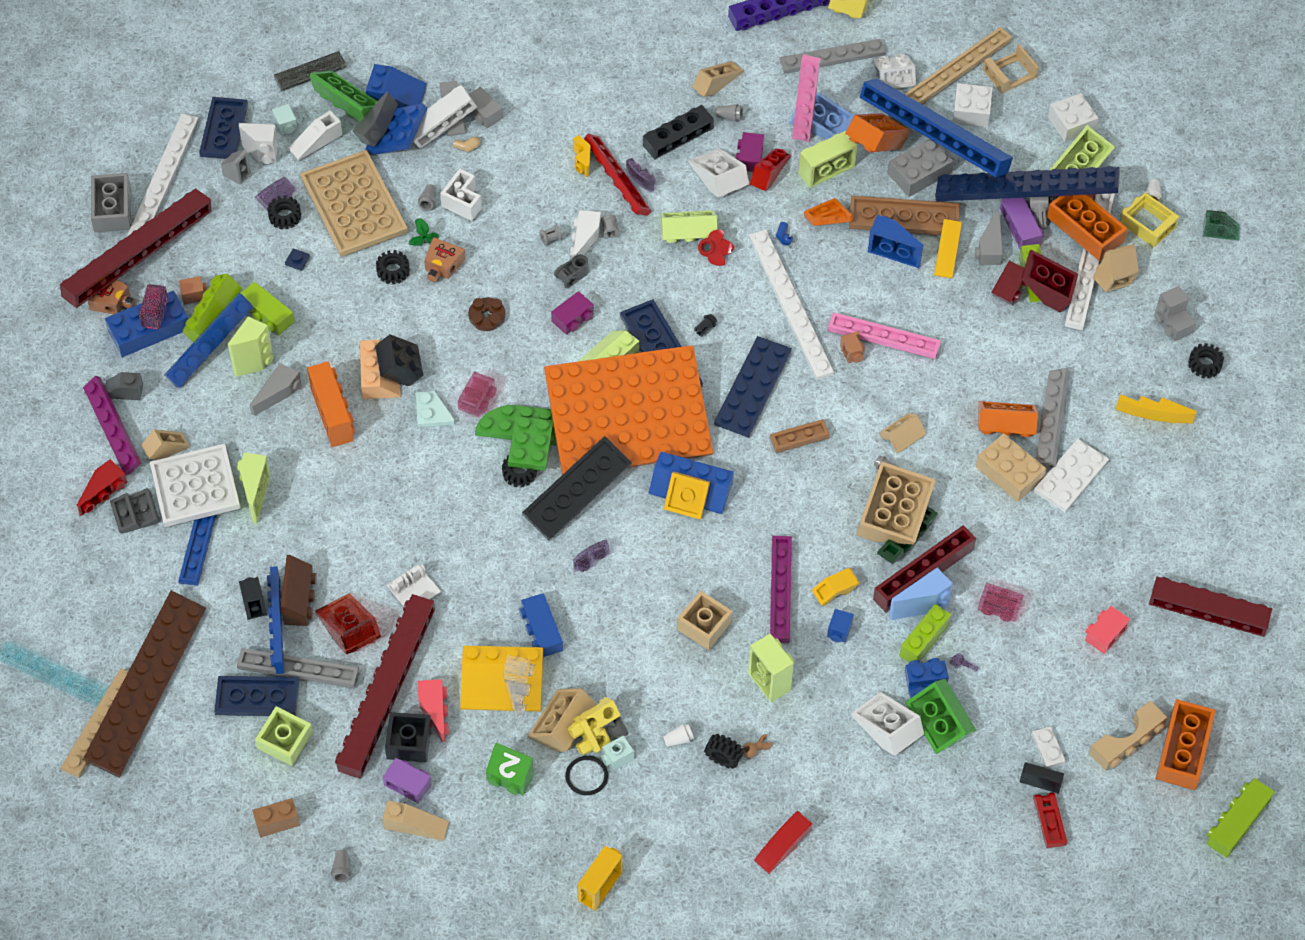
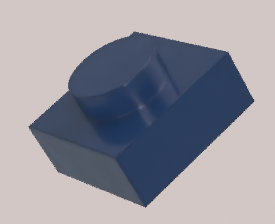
(297, 259)

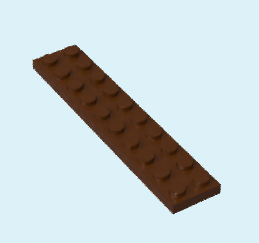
(144, 684)

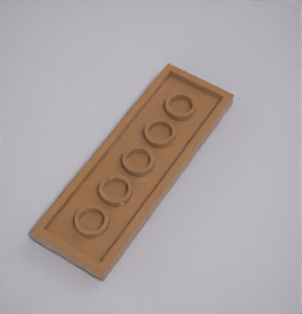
(913, 215)

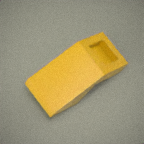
(582, 157)
(836, 584)

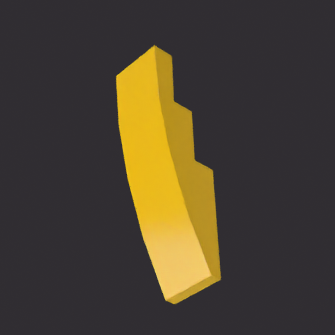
(1163, 411)

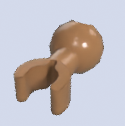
(750, 749)

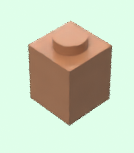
(192, 289)

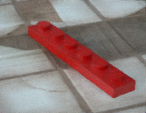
(617, 174)

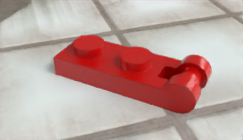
(1050, 820)

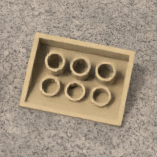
(895, 505)

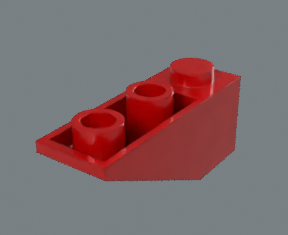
(768, 169)
(102, 484)

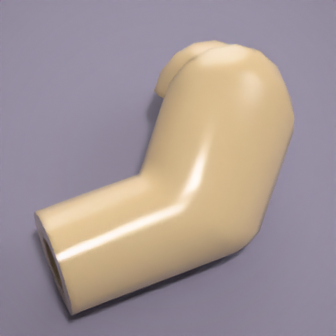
(468, 145)

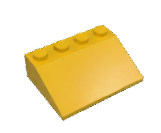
(484, 682)

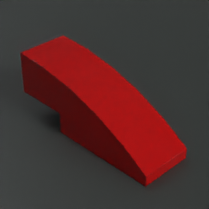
(783, 842)

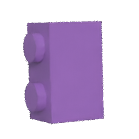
(407, 780)

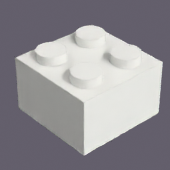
(972, 105)
(1072, 116)

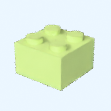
(284, 736)

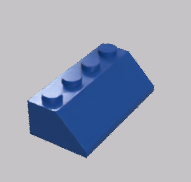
(720, 479)

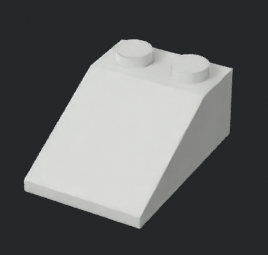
(720, 172)
(889, 723)

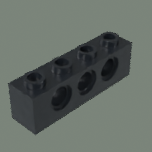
(678, 132)

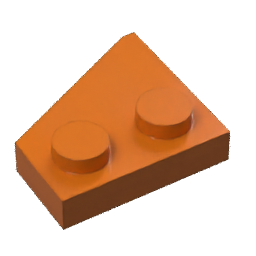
(828, 213)

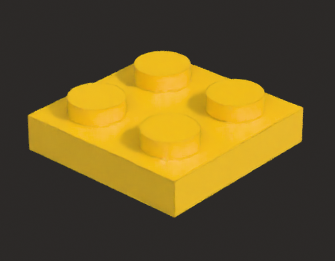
(686, 495)

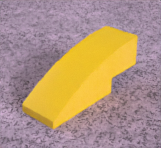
(948, 248)

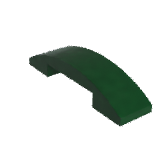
(895, 551)

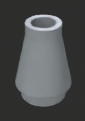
(731, 112)
(427, 198)
(341, 869)

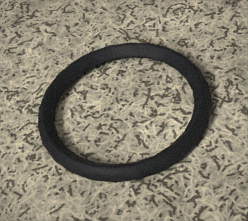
(567, 776)

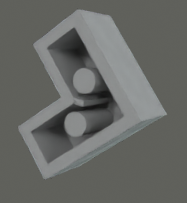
(1173, 315)

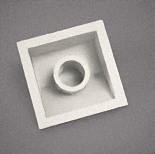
(260, 141)

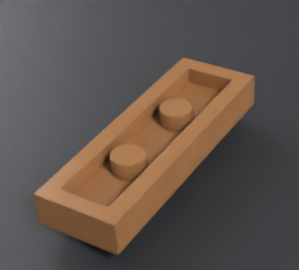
(799, 436)

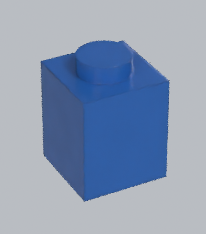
(840, 626)

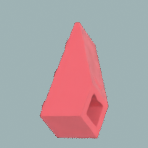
(431, 703)

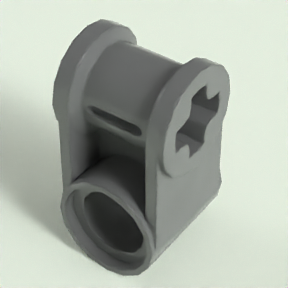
(571, 272)

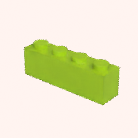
(214, 301)
(1240, 817)

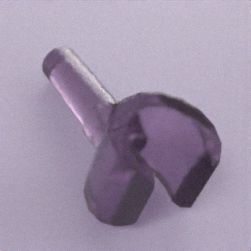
(958, 659)

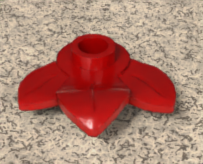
(719, 247)

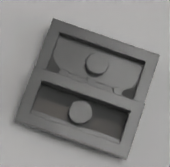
(134, 511)

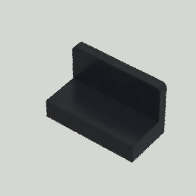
(1041, 777)

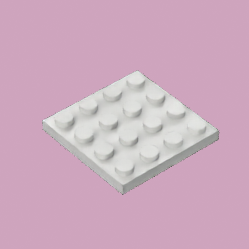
(194, 485)

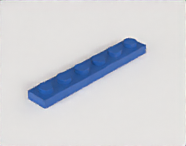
(208, 340)
(275, 626)

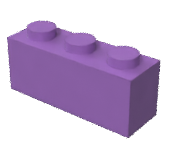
(1021, 221)

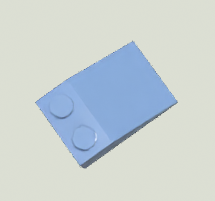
(828, 117)
(921, 596)

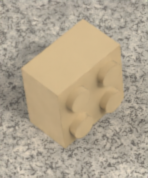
(704, 620)

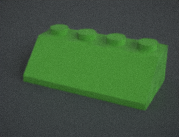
(342, 94)

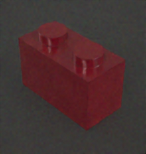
(1009, 284)

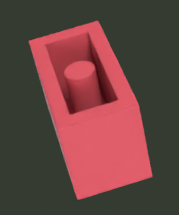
(1107, 629)

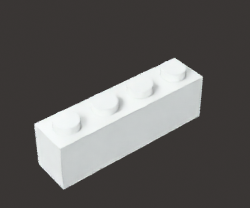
(443, 115)

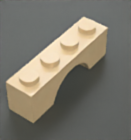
(1110, 750)

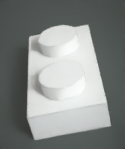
(1048, 747)

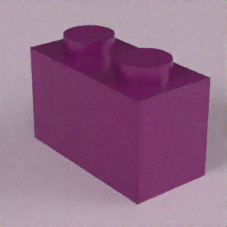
(750, 149)
(572, 313)

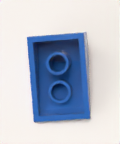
(401, 86)
(894, 242)

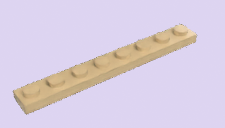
(960, 66)

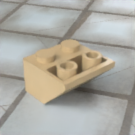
(1117, 268)

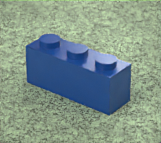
(541, 624)

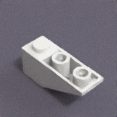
(317, 135)
(587, 231)

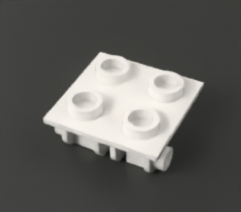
(413, 582)

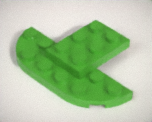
(527, 428)

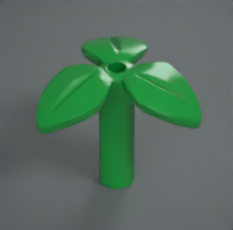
(422, 229)

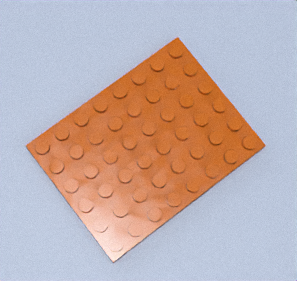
(634, 400)

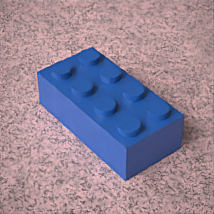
(131, 336)

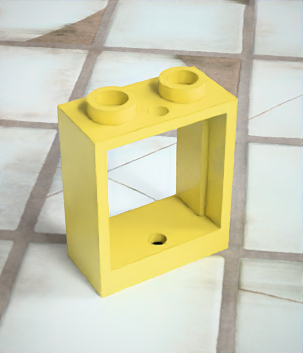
(1147, 202)

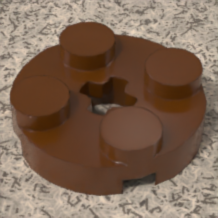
(482, 305)

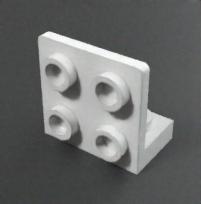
(896, 70)

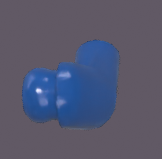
(782, 236)

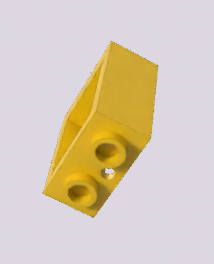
(600, 877)

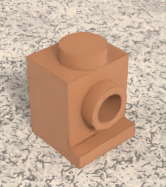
(852, 348)

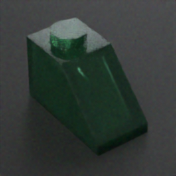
(1220, 225)

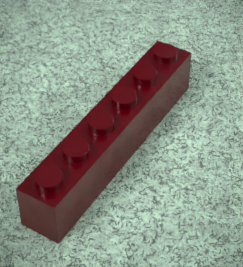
(939, 556)
(1210, 606)

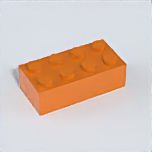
(877, 132)
(1087, 224)
(331, 404)
(1185, 744)

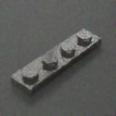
(301, 73)

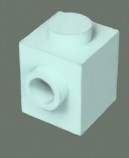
(617, 753)

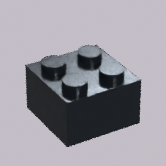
(399, 360)
(408, 737)

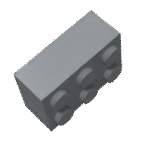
(919, 167)
(110, 202)

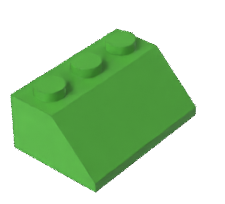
(941, 715)

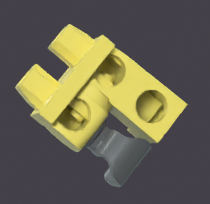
(591, 727)

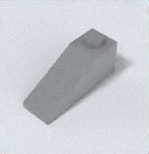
(990, 244)
(277, 388)

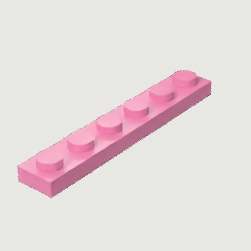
(806, 97)
(885, 335)

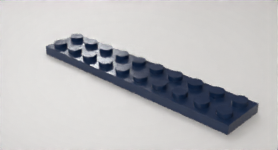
(1028, 184)

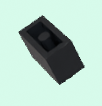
(252, 598)

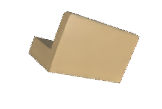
(904, 431)

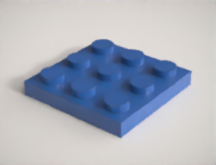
(400, 130)

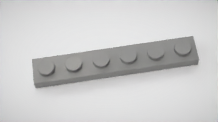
(835, 55)
(1052, 417)
(299, 667)

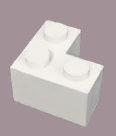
(460, 196)

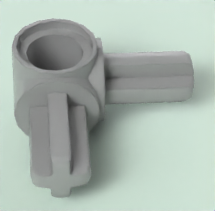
(1040, 206)

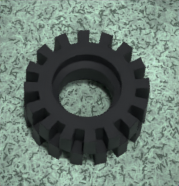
(288, 220)
(392, 258)
(1209, 352)
(515, 478)
(723, 751)

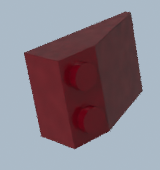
(1049, 281)

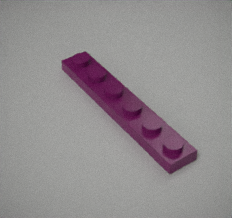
(112, 425)
(780, 588)

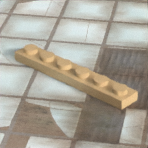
(73, 763)

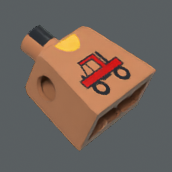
(443, 259)
(112, 299)

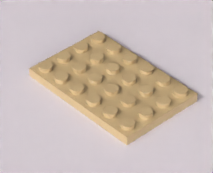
(353, 203)

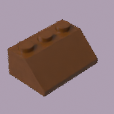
(297, 592)

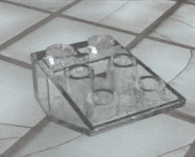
(516, 678)

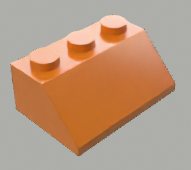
(1007, 418)

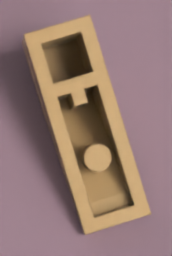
(714, 78)
(413, 821)

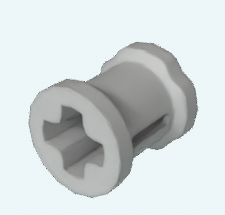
(610, 227)
(550, 235)

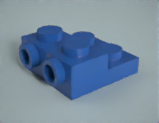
(922, 675)

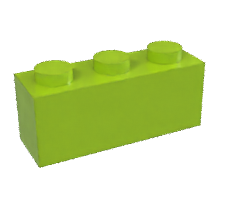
(268, 309)
(925, 634)

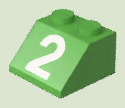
(509, 769)

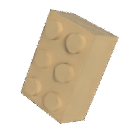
(1010, 467)

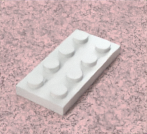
(1071, 475)

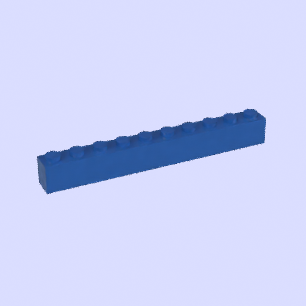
(936, 127)

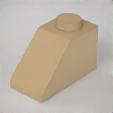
(164, 444)

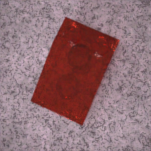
(349, 623)

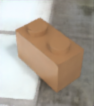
(276, 817)

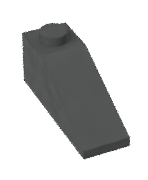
(376, 121)

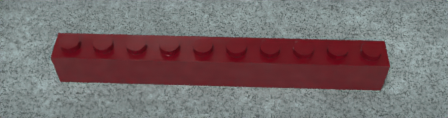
(135, 248)
(385, 686)

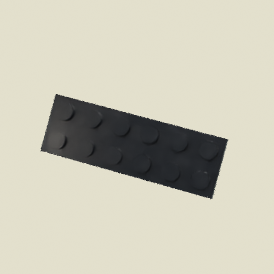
(576, 488)

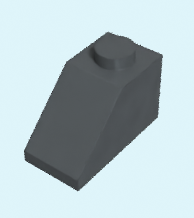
(125, 386)

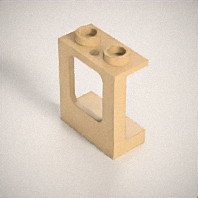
(993, 71)

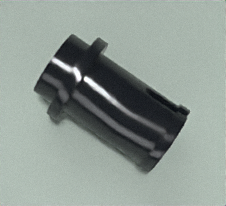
(708, 322)

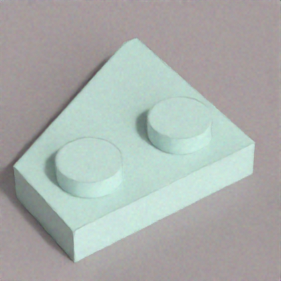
(431, 410)

